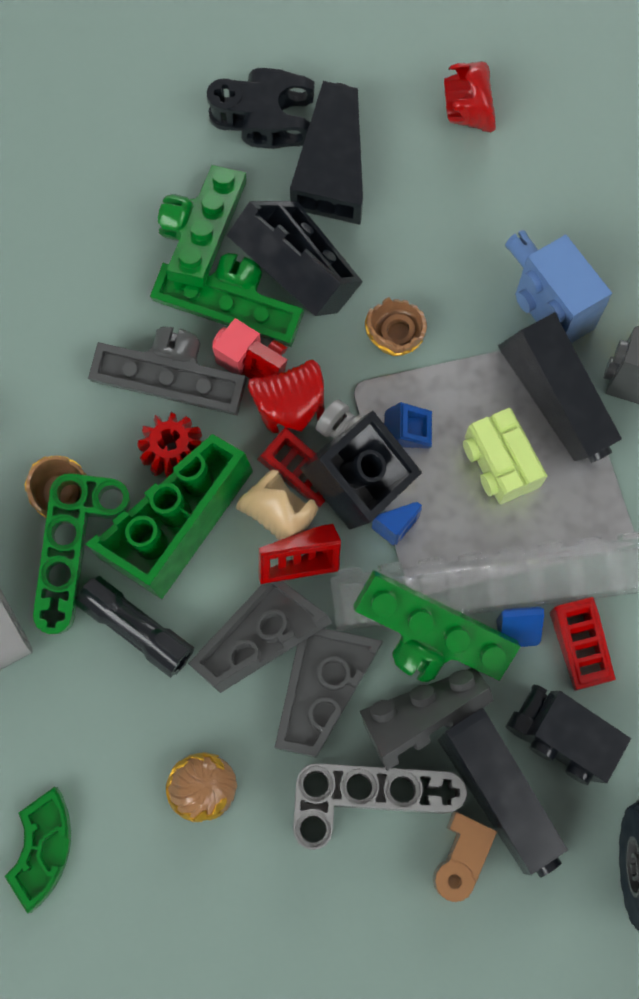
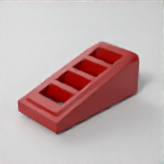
(298, 447)
(321, 555)
(597, 640)

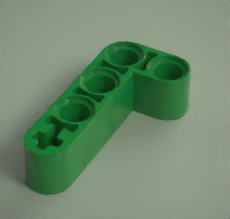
(71, 554)

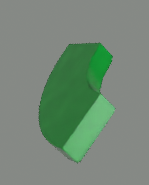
(44, 849)

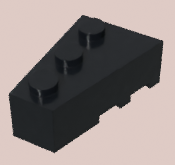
(295, 254)

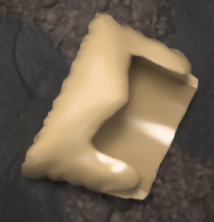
(277, 507)

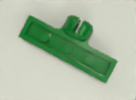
(200, 224)
(231, 295)
(433, 631)

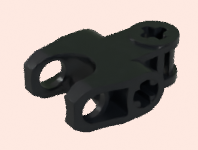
(258, 107)

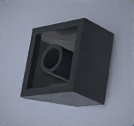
(361, 471)

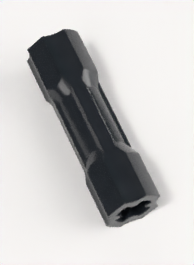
(158, 644)

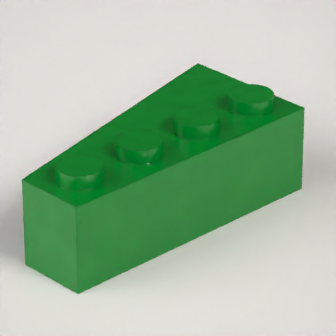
(175, 517)

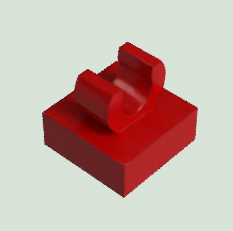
(264, 360)

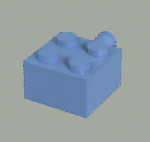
(560, 283)

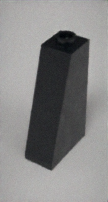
(330, 161)
(561, 388)
(503, 793)

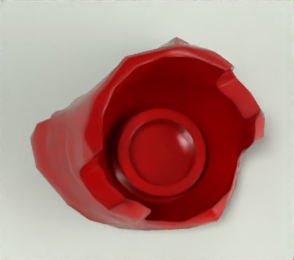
(470, 96)
(289, 396)

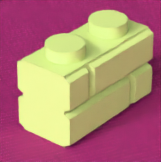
(504, 456)

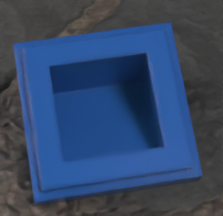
(410, 425)
(397, 522)
(522, 624)

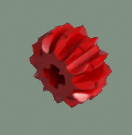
(154, 445)

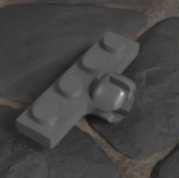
(169, 372)

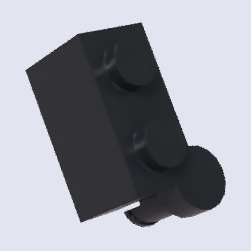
(569, 733)

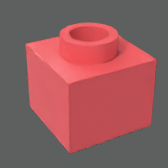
(231, 345)

